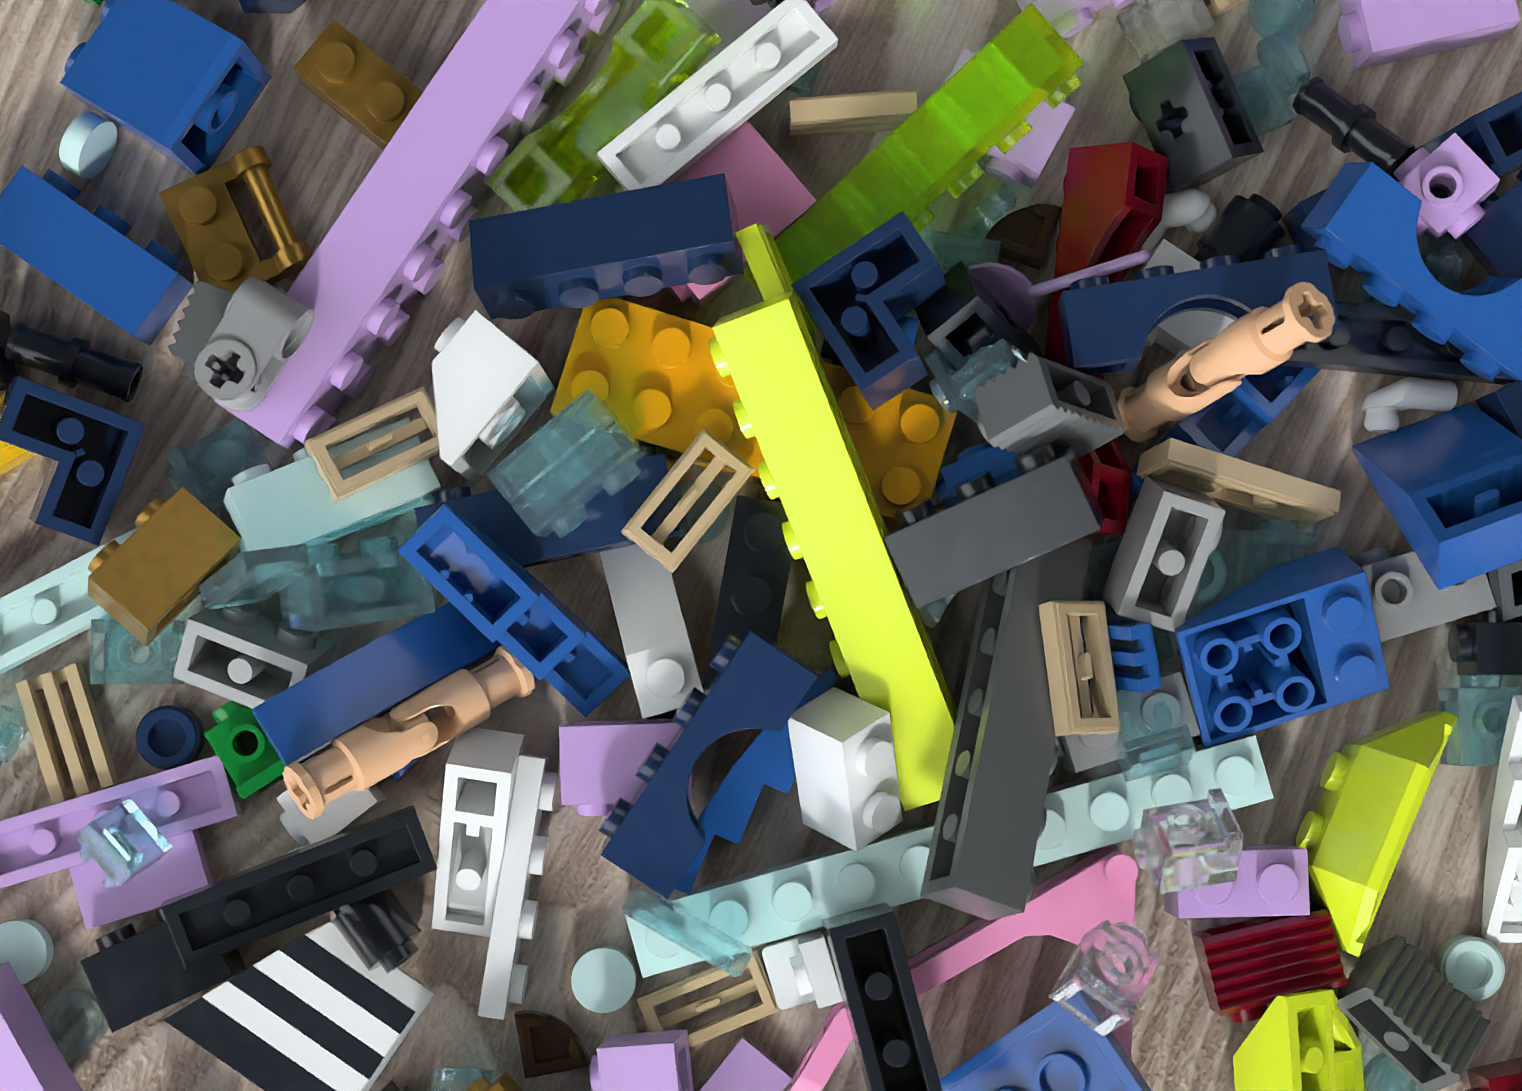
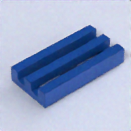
(1146, 656)

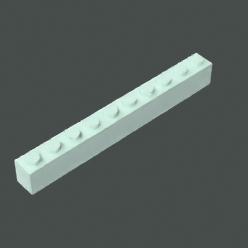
(893, 866)

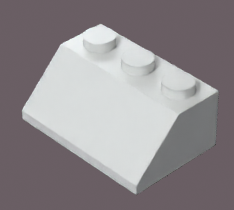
(483, 394)

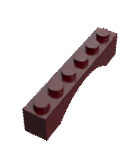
(1107, 213)

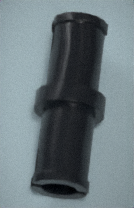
(1352, 126)
(73, 362)

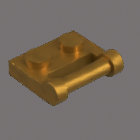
(216, 231)

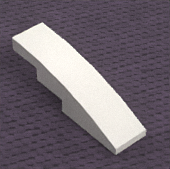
(1504, 852)

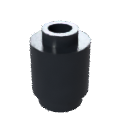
(1242, 229)
(378, 930)

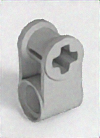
(254, 336)

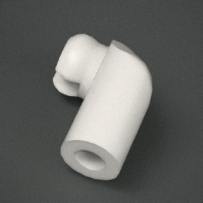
(1183, 208)
(1407, 393)

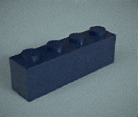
(606, 247)
(596, 534)

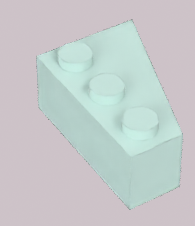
(296, 506)

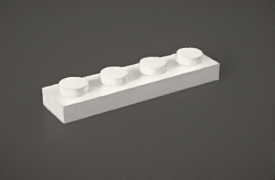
(719, 97)
(513, 913)

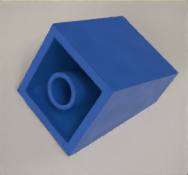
(167, 78)

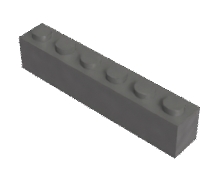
(1002, 743)

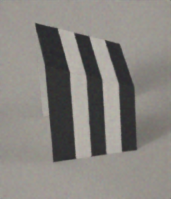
(307, 1017)

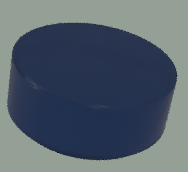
(170, 737)

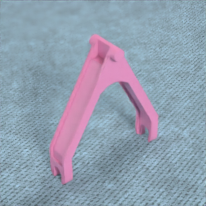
(1060, 906)

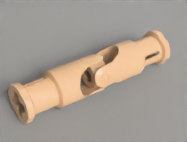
(1219, 363)
(405, 733)

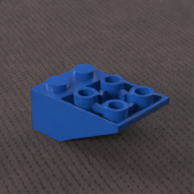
(1451, 491)
(1282, 647)

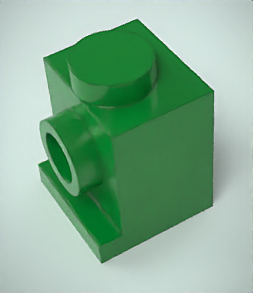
(252, 772)

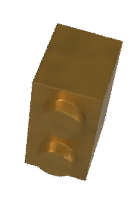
(357, 84)
(160, 564)

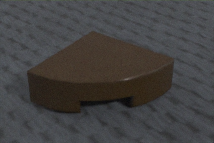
(1026, 234)
(548, 1044)

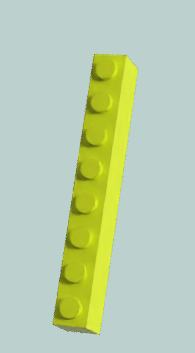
(838, 532)

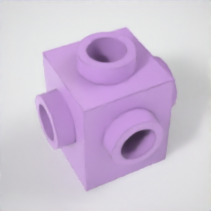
(1457, 172)

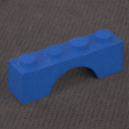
(1372, 226)

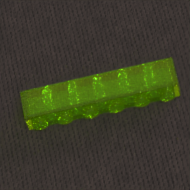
(939, 143)

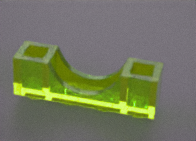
(646, 63)

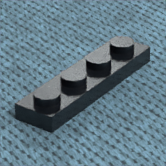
(1386, 343)
(298, 886)

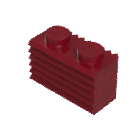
(1267, 957)

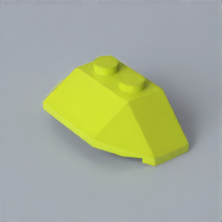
(1366, 819)
(1301, 1046)

